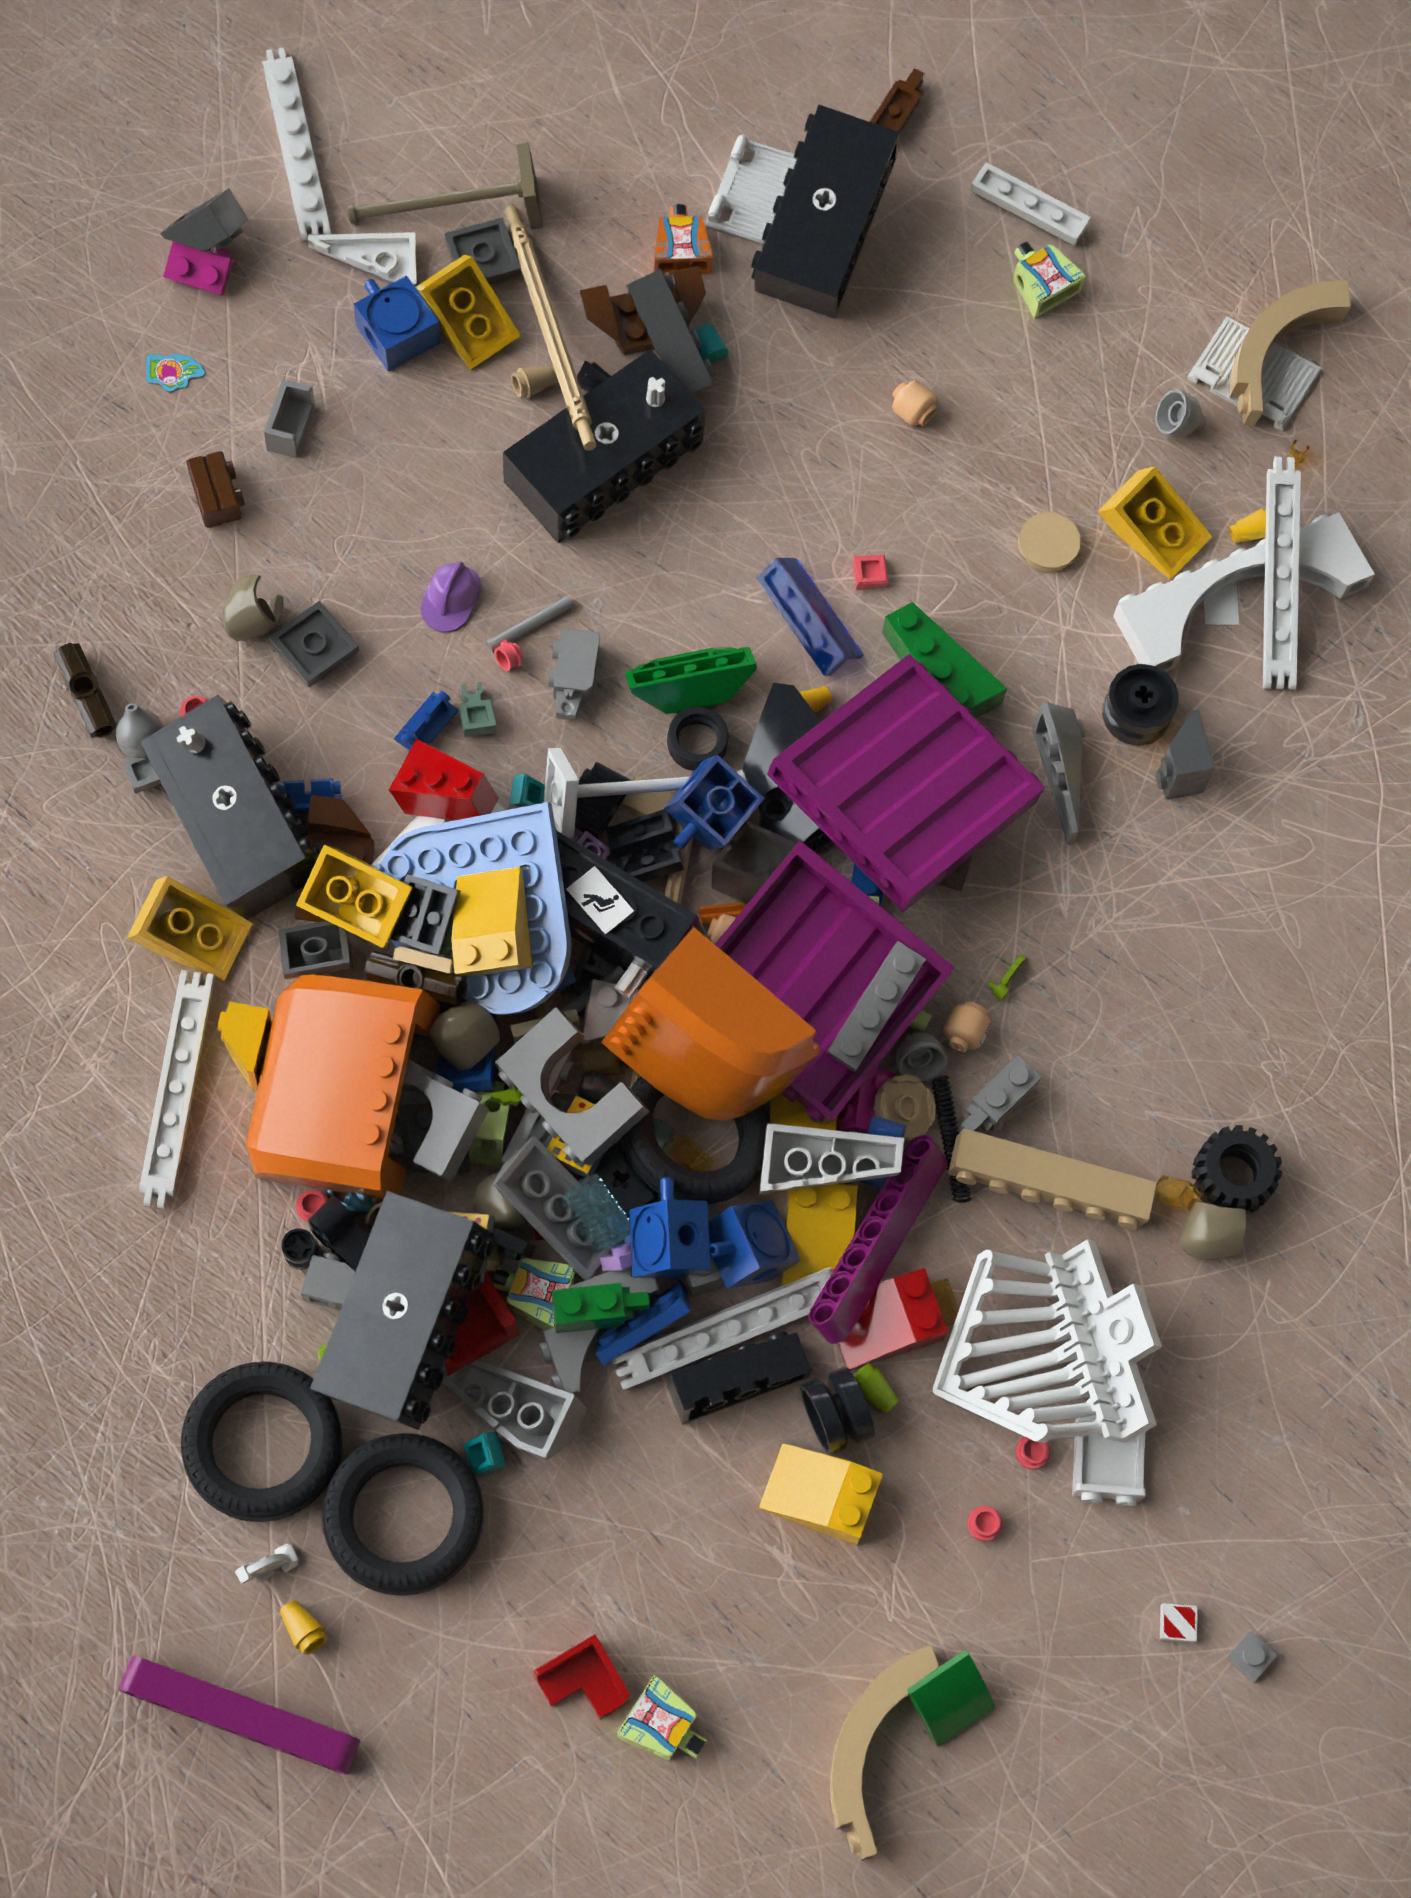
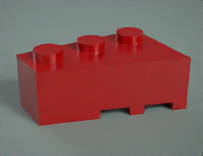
(441, 786)

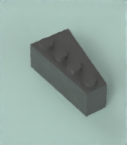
(669, 331)

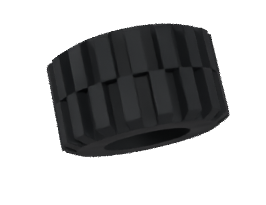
(1247, 1147)

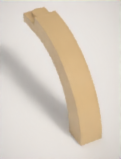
(1301, 307)
(855, 1735)

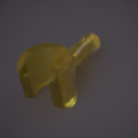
(1298, 456)

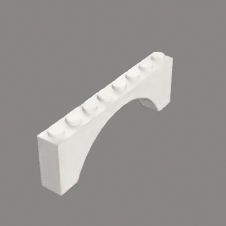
(1157, 617)

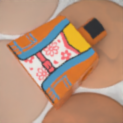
(682, 242)

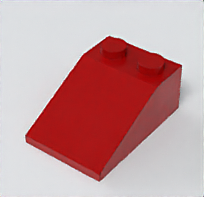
(895, 1321)

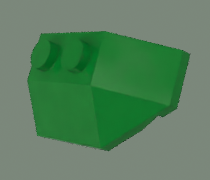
(692, 678)

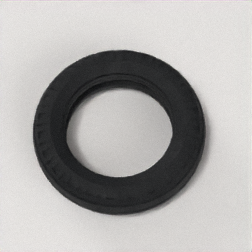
(710, 1186)
(271, 1502)
(447, 1558)

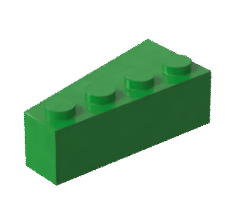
(967, 680)

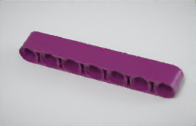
(877, 1240)
(239, 1715)

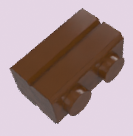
(214, 488)

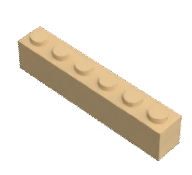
(1052, 1179)

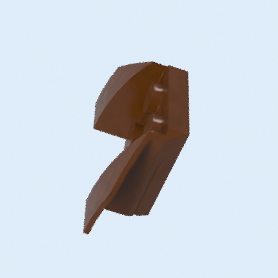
(619, 316)
(335, 825)

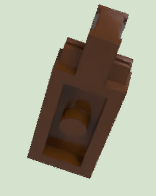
(900, 102)

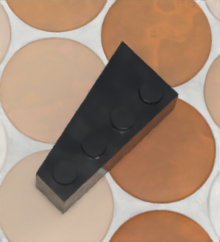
(738, 1376)

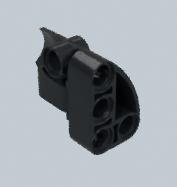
(781, 723)

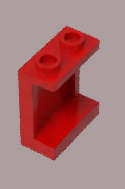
(485, 1328)

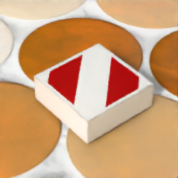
(1178, 1623)

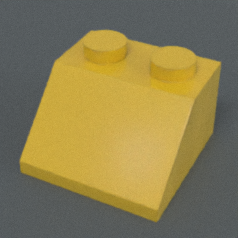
(246, 1036)

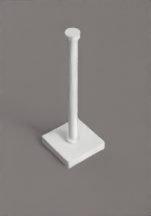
(563, 789)

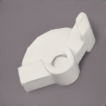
(284, 1557)

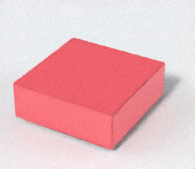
(870, 572)

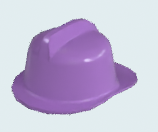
(450, 597)

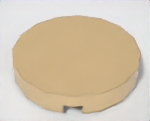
(1049, 542)
(907, 1103)

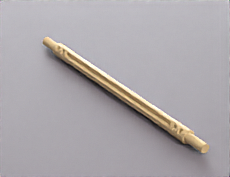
(550, 328)

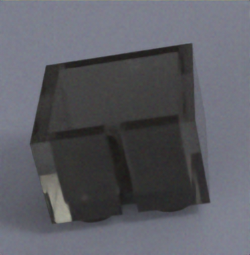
(748, 861)

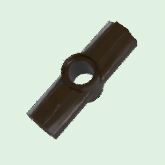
(92, 704)
(439, 985)

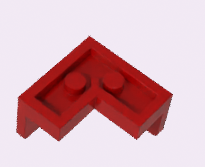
(587, 1669)

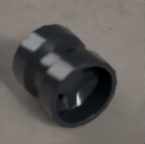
(297, 1242)

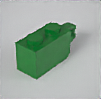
(596, 1307)

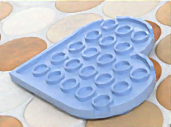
(492, 843)

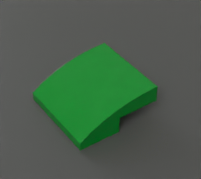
(951, 1698)

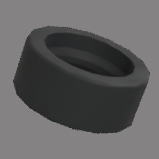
(691, 716)

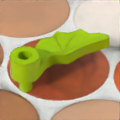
(1001, 990)
(508, 1096)

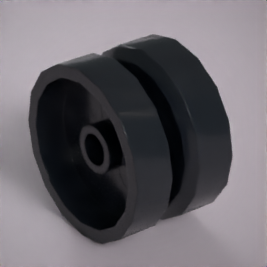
(1140, 704)
(837, 1410)

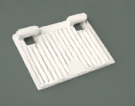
(750, 190)
(1283, 375)

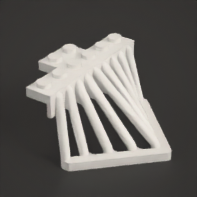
(1105, 1336)

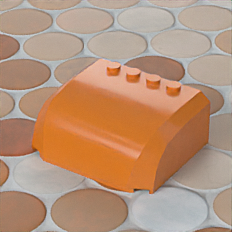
(711, 1034)
(335, 1084)

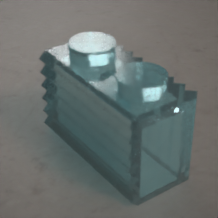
(597, 1213)

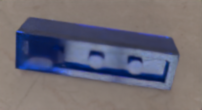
(808, 615)

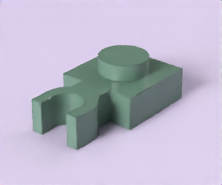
(475, 713)

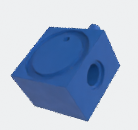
(396, 322)
(712, 804)
(669, 1236)
(751, 1244)

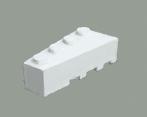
(822, 1157)

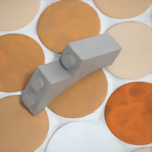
(570, 1349)

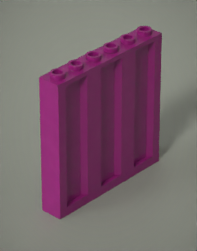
(905, 781)
(817, 950)

